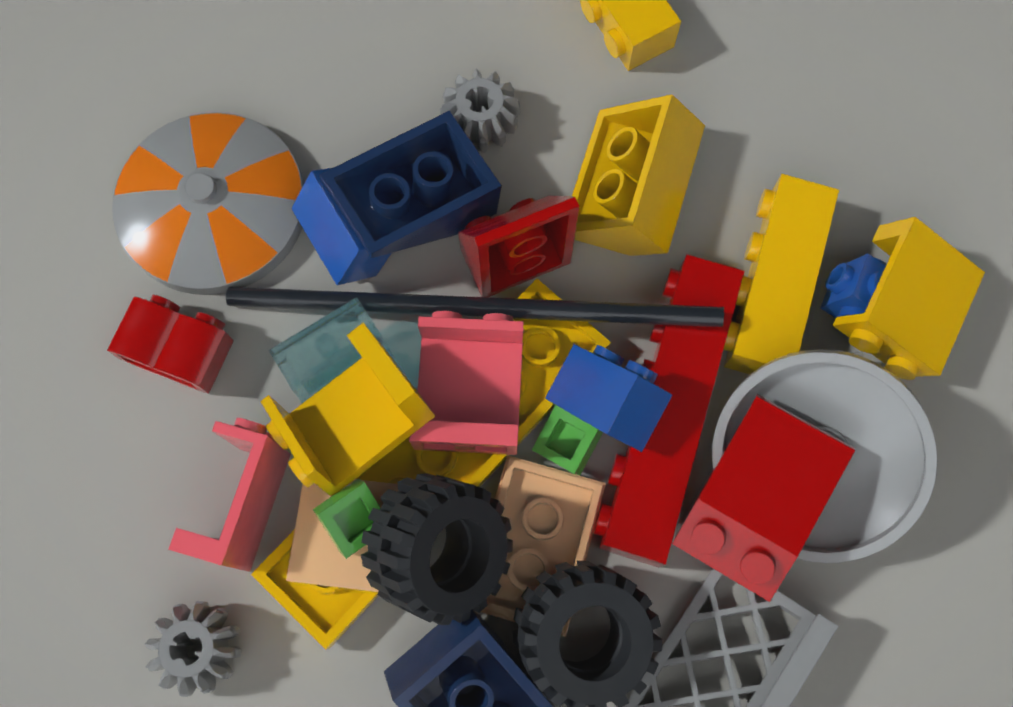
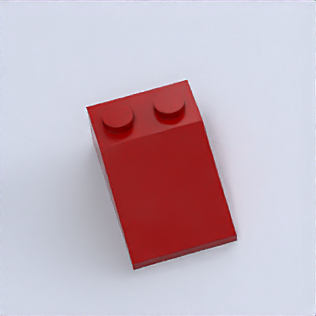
(520, 243)
(764, 497)

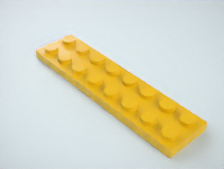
(329, 610)

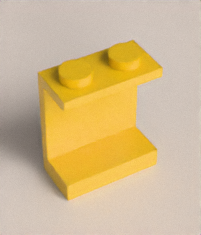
(916, 301)
(349, 419)

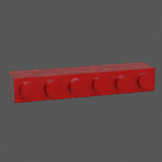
(687, 362)

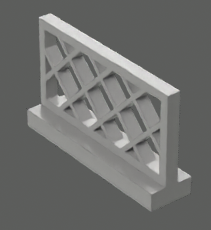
(782, 677)

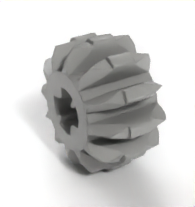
(497, 106)
(172, 651)

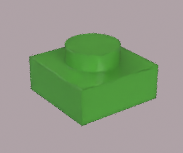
(567, 440)
(347, 516)

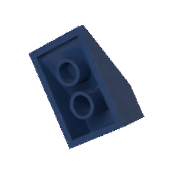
(414, 187)
(462, 668)

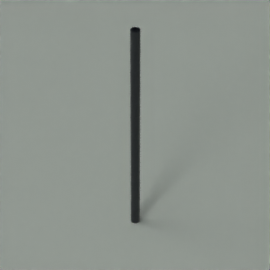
(479, 306)

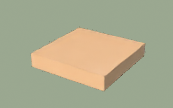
(314, 554)

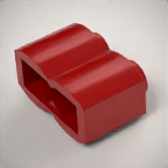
(172, 343)

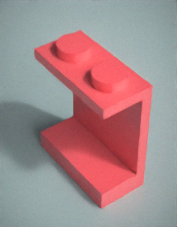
(470, 383)
(251, 502)

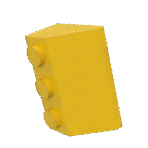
(636, 175)

